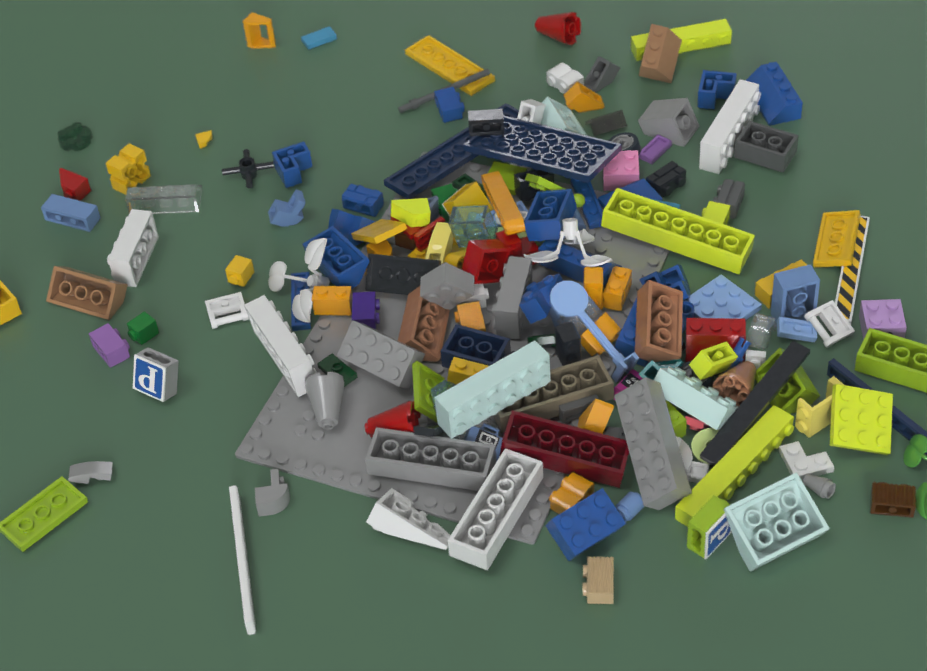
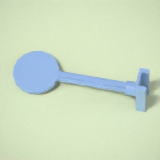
(571, 300)

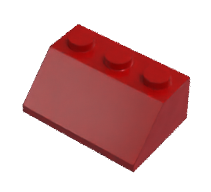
(708, 332)

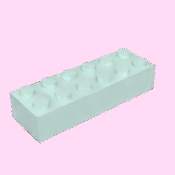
(492, 389)

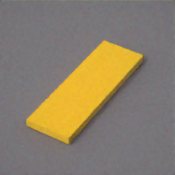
(447, 64)

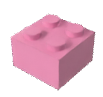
(621, 170)

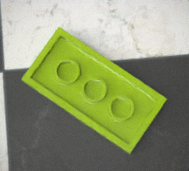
(42, 513)

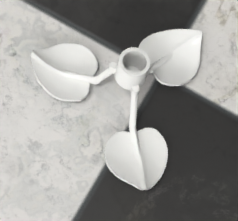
(573, 236)
(302, 303)

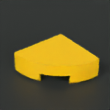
(203, 138)

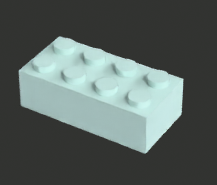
(695, 398)

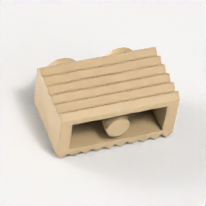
(600, 580)

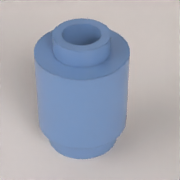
(630, 505)

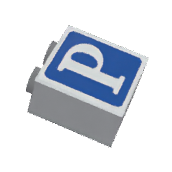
(155, 374)

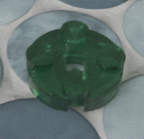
(67, 137)

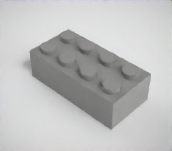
(507, 312)
(379, 354)

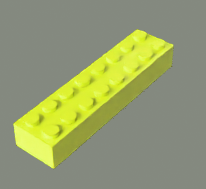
(677, 230)

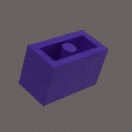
(365, 308)

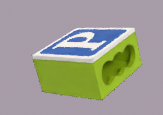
(708, 527)

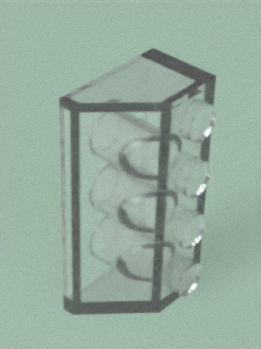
(165, 198)

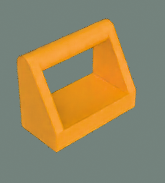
(253, 33)

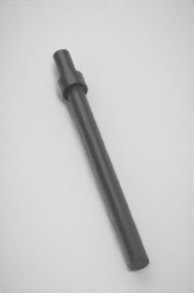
(414, 103)

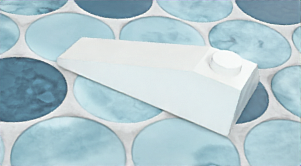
(397, 517)

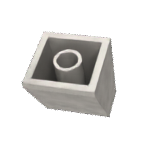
(670, 119)

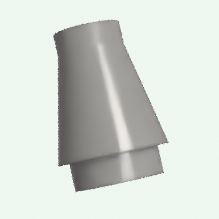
(821, 486)

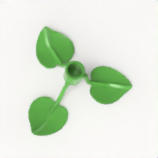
(912, 457)

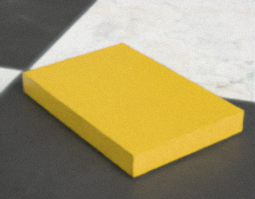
(379, 231)

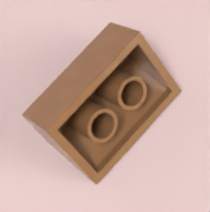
(660, 54)

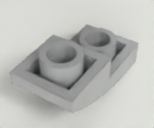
(84, 471)

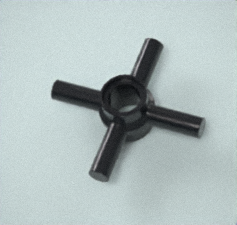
(247, 168)

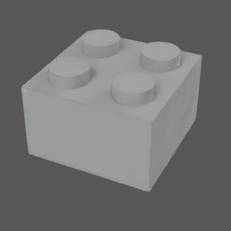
(447, 286)

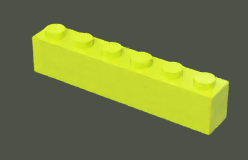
(692, 36)

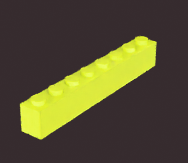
(738, 462)

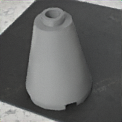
(325, 397)

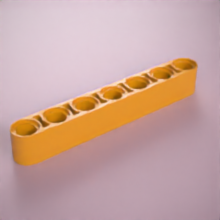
(503, 203)

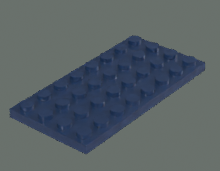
(546, 149)

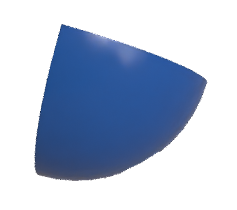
(348, 223)
(672, 277)

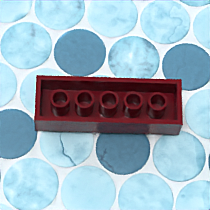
(567, 448)

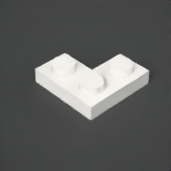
(798, 462)

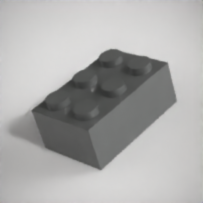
(766, 146)

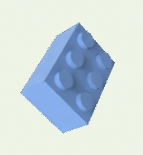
(795, 293)

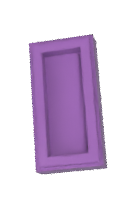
(655, 149)

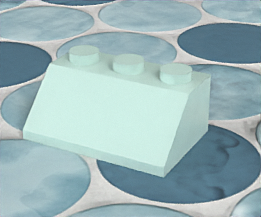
(560, 117)

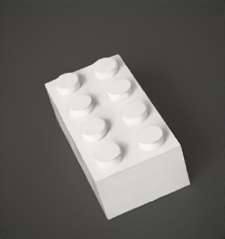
(133, 247)

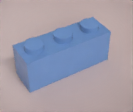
(70, 212)

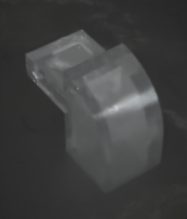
(761, 330)

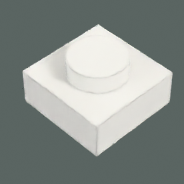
(756, 357)

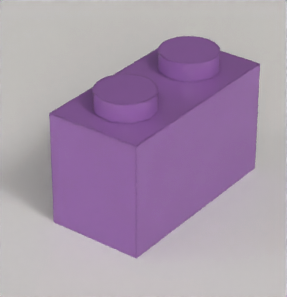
(109, 345)

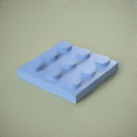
(723, 300)

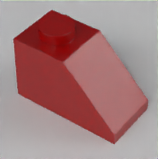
(74, 185)

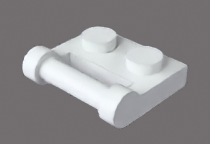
(226, 305)
(834, 321)

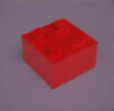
(486, 260)

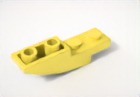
(440, 242)

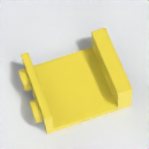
(814, 419)

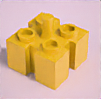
(128, 168)

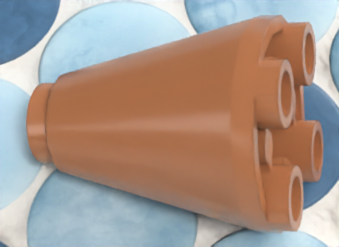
(736, 382)

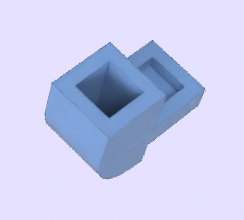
(287, 213)

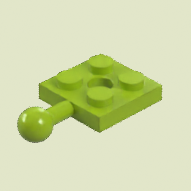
(544, 185)

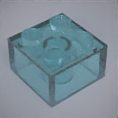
(472, 224)

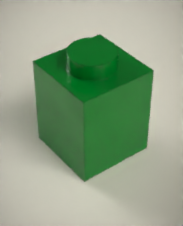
(142, 328)

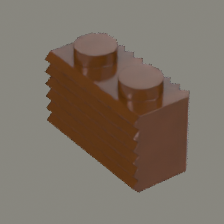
(893, 499)

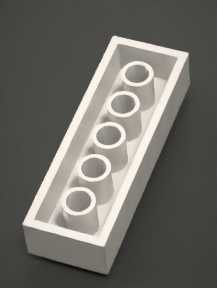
(729, 123)
(280, 343)
(495, 509)

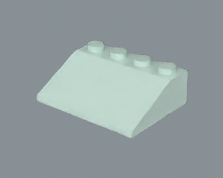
(774, 521)

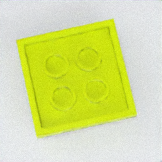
(861, 419)

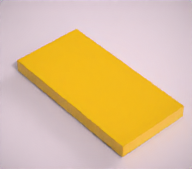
(836, 239)

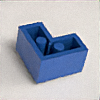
(714, 86)
(290, 162)
(536, 298)

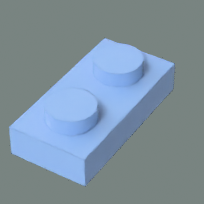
(796, 329)

